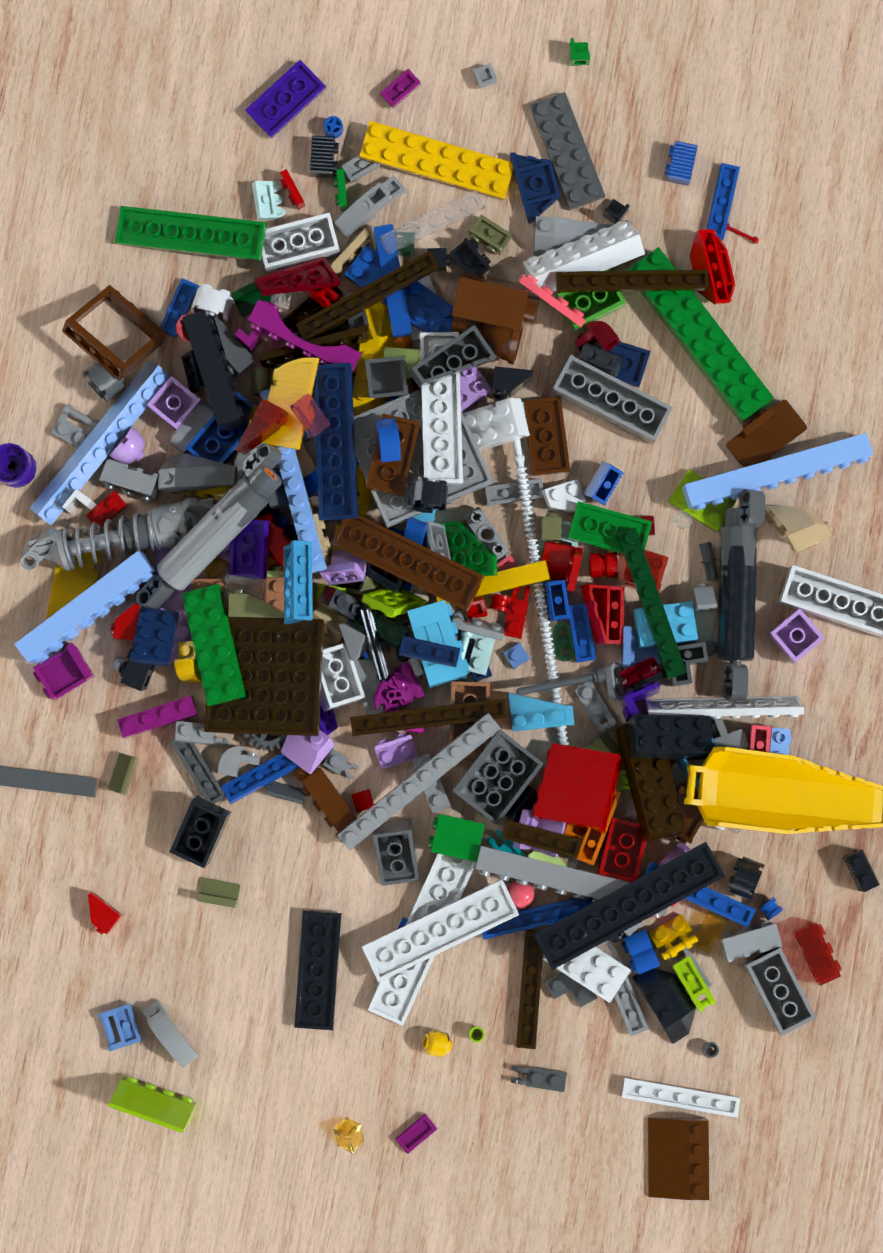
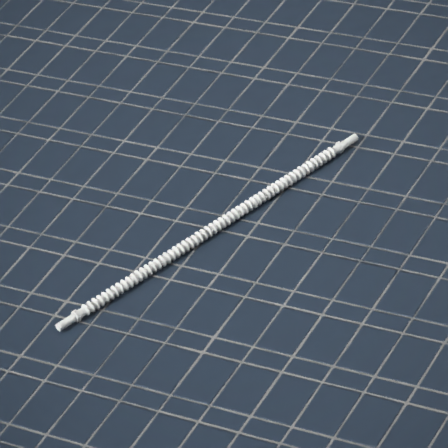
(519, 460)

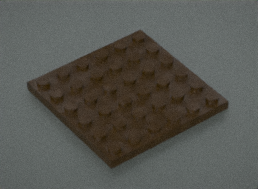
(279, 677)

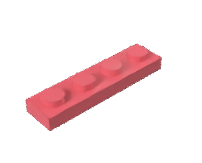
(558, 303)

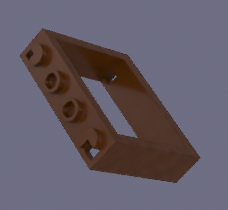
(99, 351)

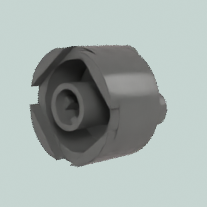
(102, 381)

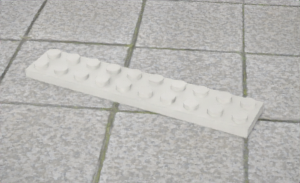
(442, 887)

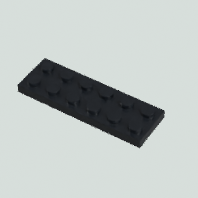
(317, 970)

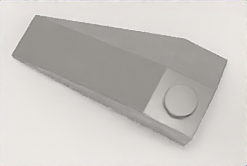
(555, 232)

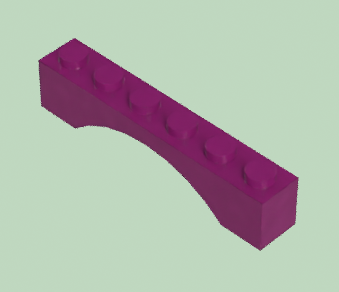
(267, 319)

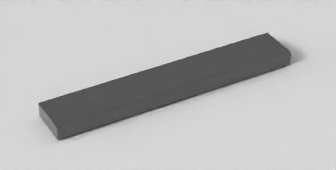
(48, 781)

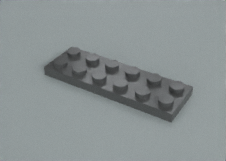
(567, 151)

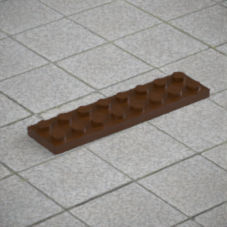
(408, 561)

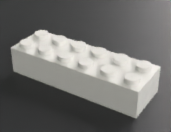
(589, 253)
(833, 600)

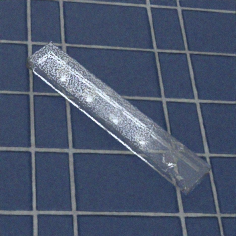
(432, 222)

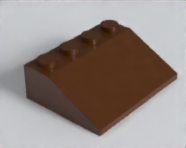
(678, 1158)

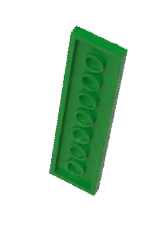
(190, 233)

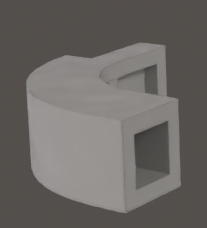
(169, 1035)

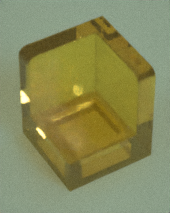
(349, 1135)

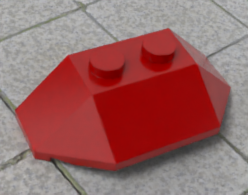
(712, 255)

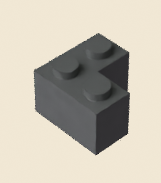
(690, 655)

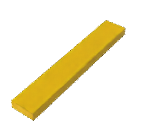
(513, 578)

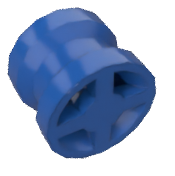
(333, 122)
(770, 908)

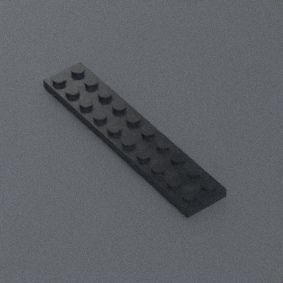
(629, 905)

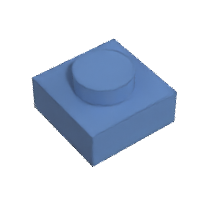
(516, 655)

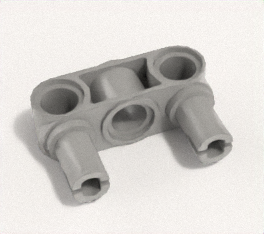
(477, 522)

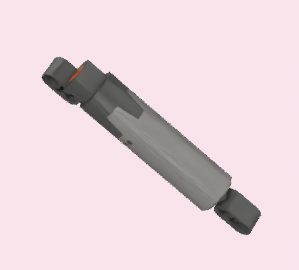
(216, 528)

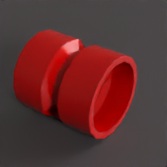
(603, 565)

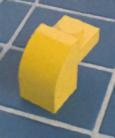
(186, 664)

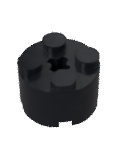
(427, 495)
(745, 878)

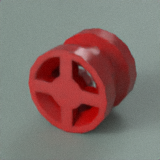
(499, 602)

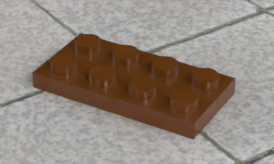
(547, 436)
(393, 475)

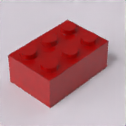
(622, 851)

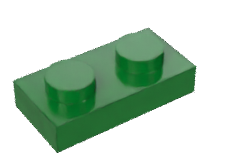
(341, 197)

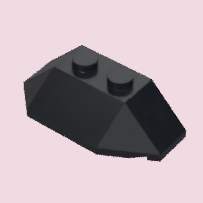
(668, 1001)

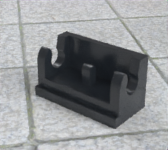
(385, 578)

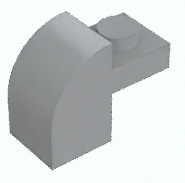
(734, 739)
(232, 758)

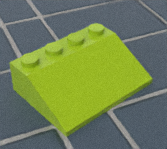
(153, 1104)

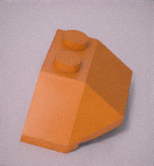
(590, 837)

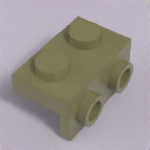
(490, 234)

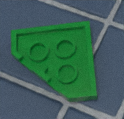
(469, 550)

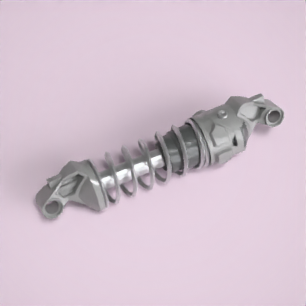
(159, 528)

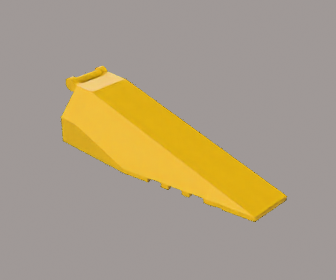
(780, 794)

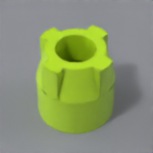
(476, 1039)

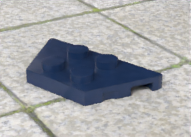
(535, 183)

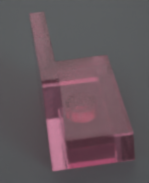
(310, 415)

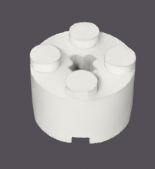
(213, 302)

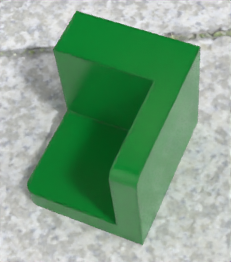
(579, 53)

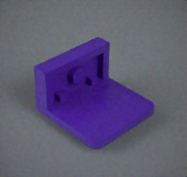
(635, 696)

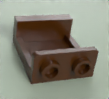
(691, 815)

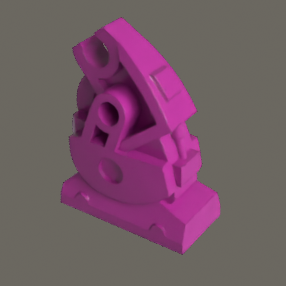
(398, 688)

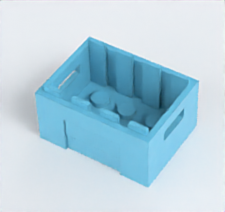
(434, 625)

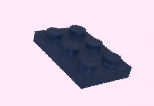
(154, 637)

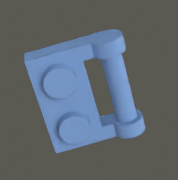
(125, 1024)

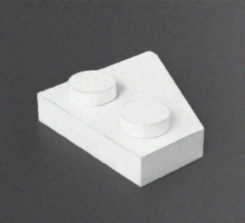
(564, 496)

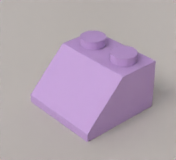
(307, 750)

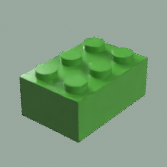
(593, 305)

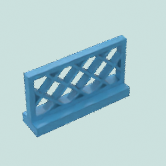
(298, 582)

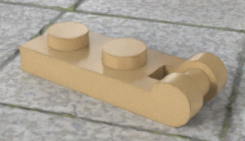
(350, 252)

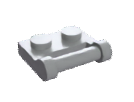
(70, 432)

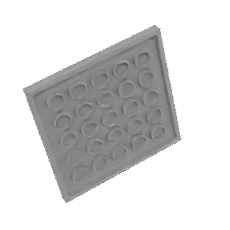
(392, 507)

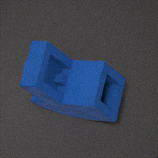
(388, 440)

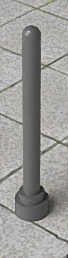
(597, 675)

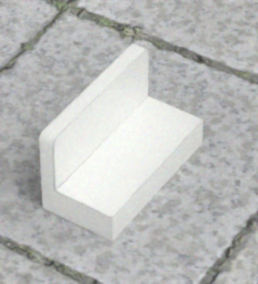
(75, 499)

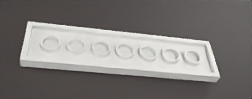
(441, 418)
(718, 706)
(440, 930)

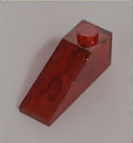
(264, 424)

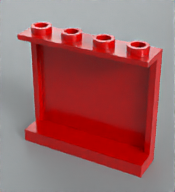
(577, 786)

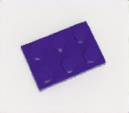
(250, 551)

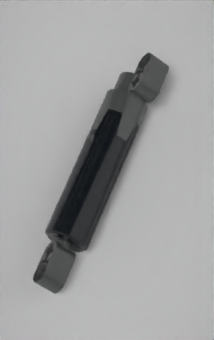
(738, 591)

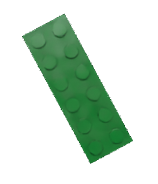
(213, 645)

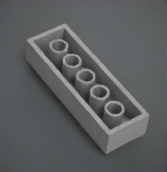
(611, 399)

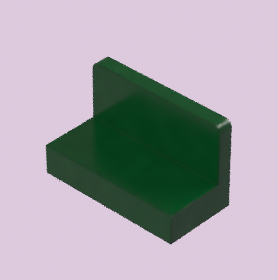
(247, 297)

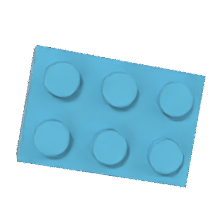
(681, 621)

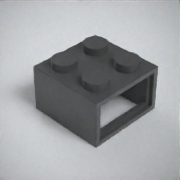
(387, 376)

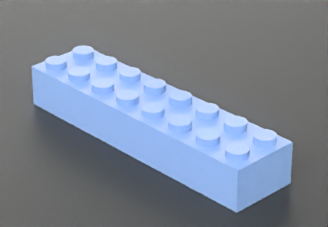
(86, 608)

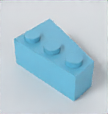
(536, 713)

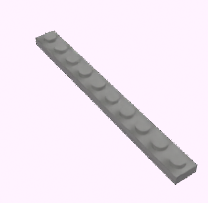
(418, 781)

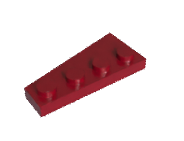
(301, 277)

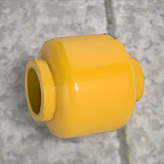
(437, 1043)

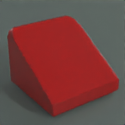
(362, 800)

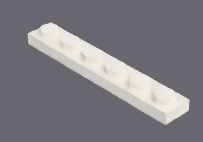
(680, 1097)

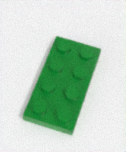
(600, 527)

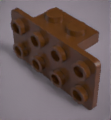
(766, 434)

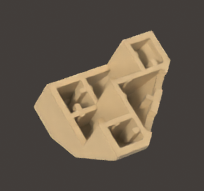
(797, 526)

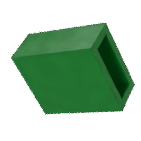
(456, 837)

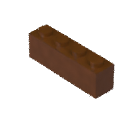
(328, 800)

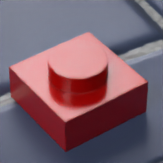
(477, 608)

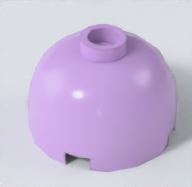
(129, 447)

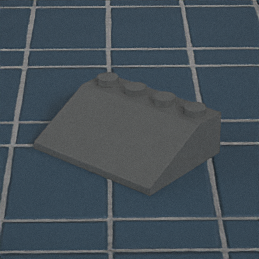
(497, 777)

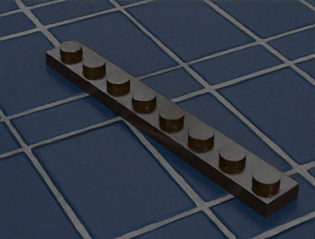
(632, 281)
(367, 296)
(427, 717)

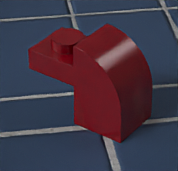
(598, 332)

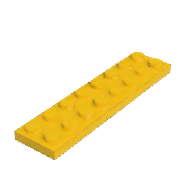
(436, 160)

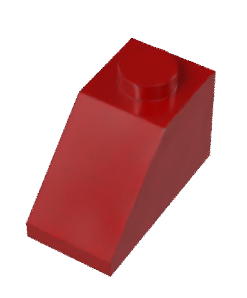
(126, 624)
(102, 914)

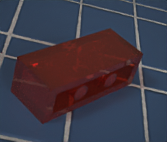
(818, 953)

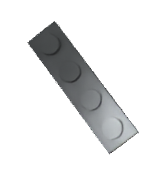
(199, 771)

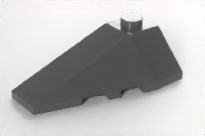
(194, 473)

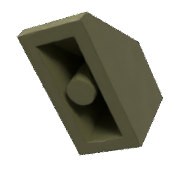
(361, 587)

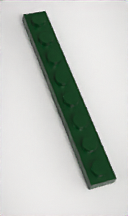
(651, 603)

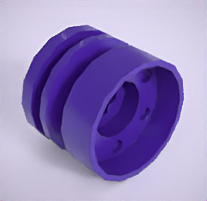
(14, 454)

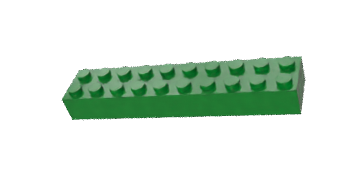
(706, 343)

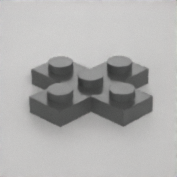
(562, 984)

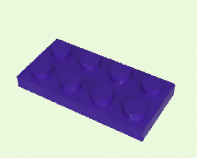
(285, 99)

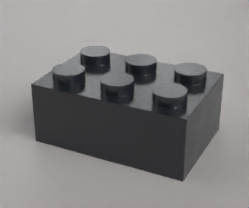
(200, 832)

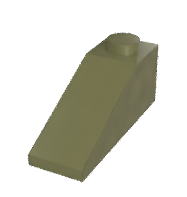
(248, 605)

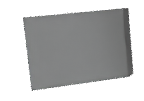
(354, 639)

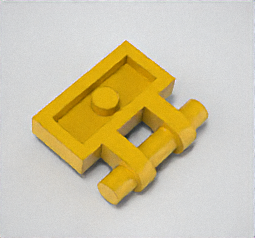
(671, 932)

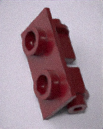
(639, 671)

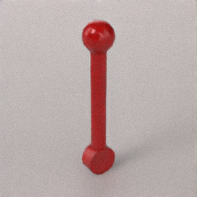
(755, 240)

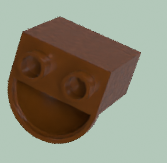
(496, 310)

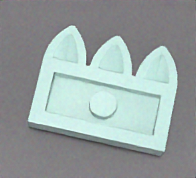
(266, 200)

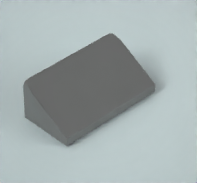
(286, 792)

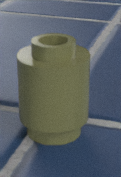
(260, 380)

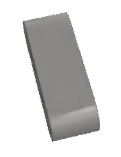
(192, 426)

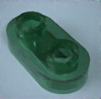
(563, 642)

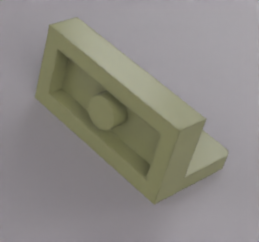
(123, 773)
(219, 892)

